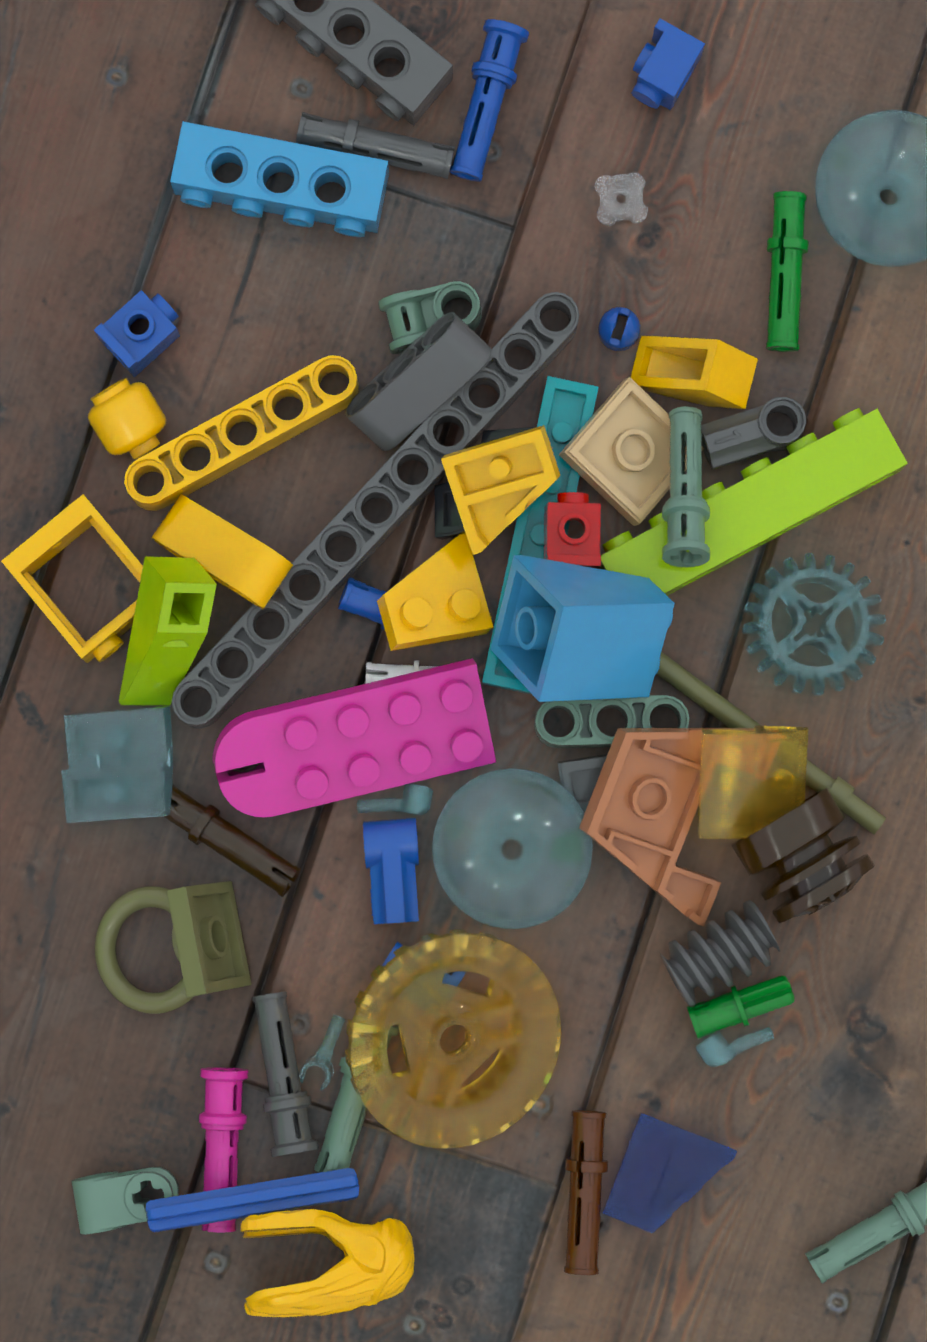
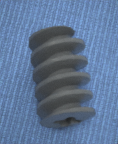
(720, 952)

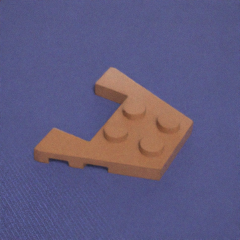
(646, 809)

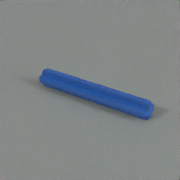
(252, 1199)

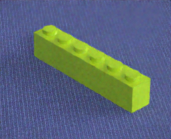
(769, 499)

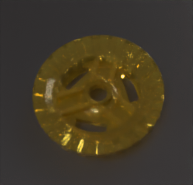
(513, 1016)

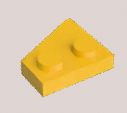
(437, 600)

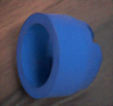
(608, 324)

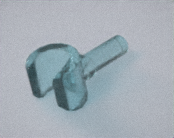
(415, 801)
(717, 1051)
(325, 1052)

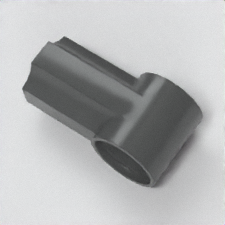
(747, 433)

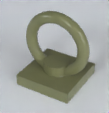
(203, 937)

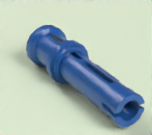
(493, 76)

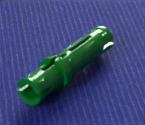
(786, 270)

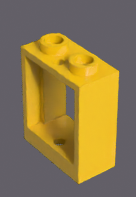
(48, 543)

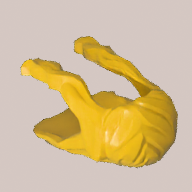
(374, 1266)

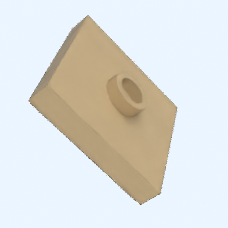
(625, 451)

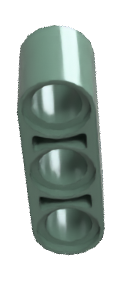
(584, 715)

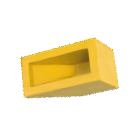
(694, 370)

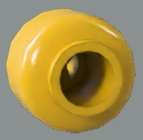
(127, 418)

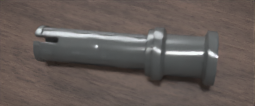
(286, 1101)

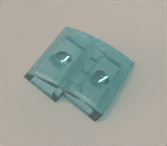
(118, 764)

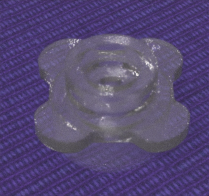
(628, 185)

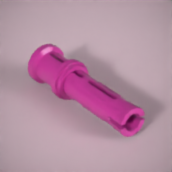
(222, 1123)

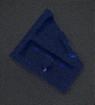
(661, 1172)

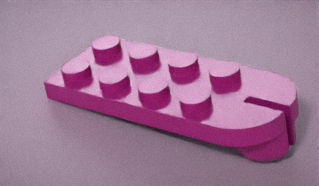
(355, 741)

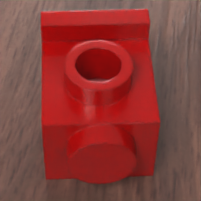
(560, 547)

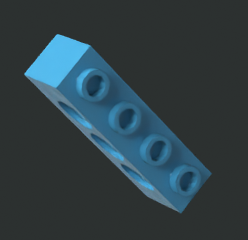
(206, 148)

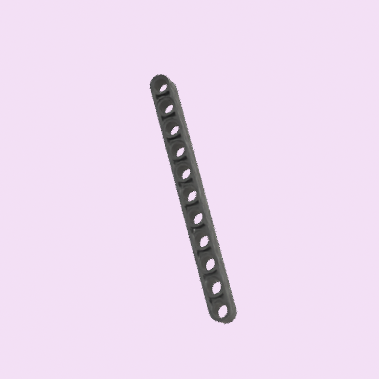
(386, 485)

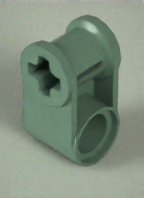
(424, 309)
(114, 1198)

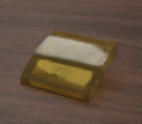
(749, 779)

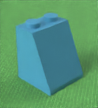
(580, 630)

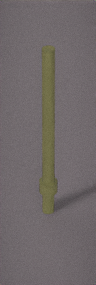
(735, 718)

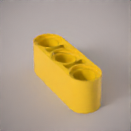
(223, 551)

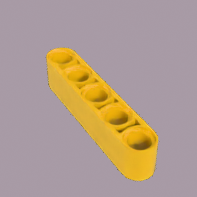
(215, 433)

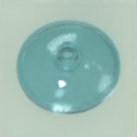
(861, 161)
(518, 808)

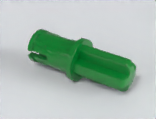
(740, 1005)

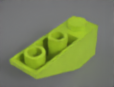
(166, 628)

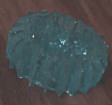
(829, 643)

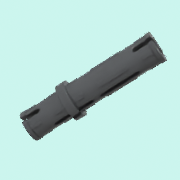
(361, 140)

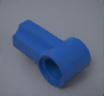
(392, 859)

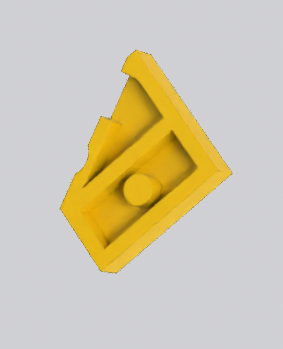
(499, 481)

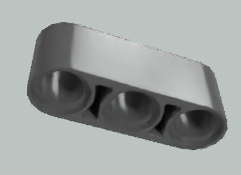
(418, 381)

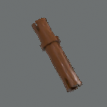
(585, 1192)

